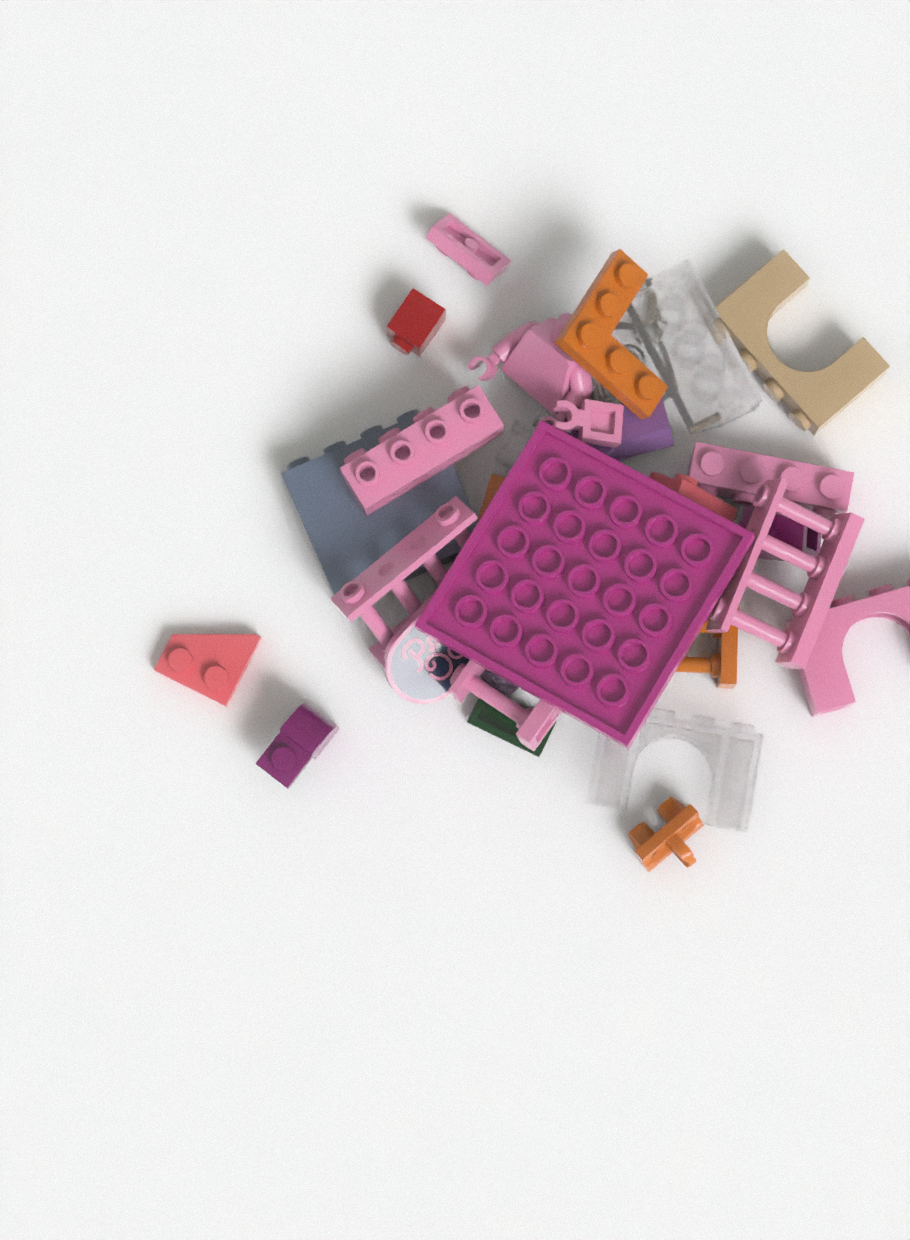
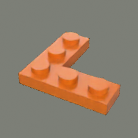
(592, 346)

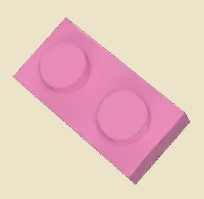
(468, 249)

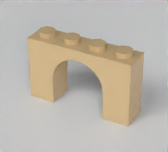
(811, 396)

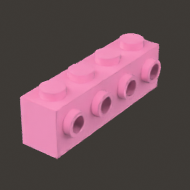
(421, 449)
(740, 474)

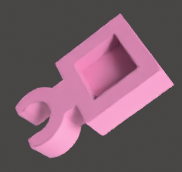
(595, 420)

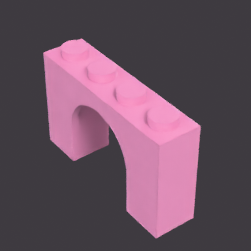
(825, 674)

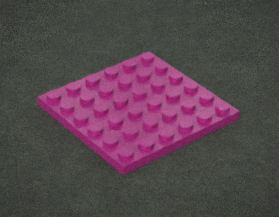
(585, 583)

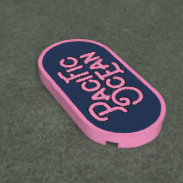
(419, 665)

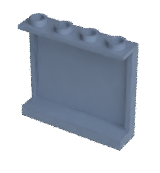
(338, 527)

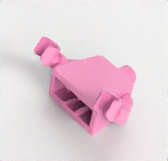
(539, 365)

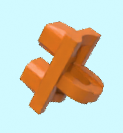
(680, 826)

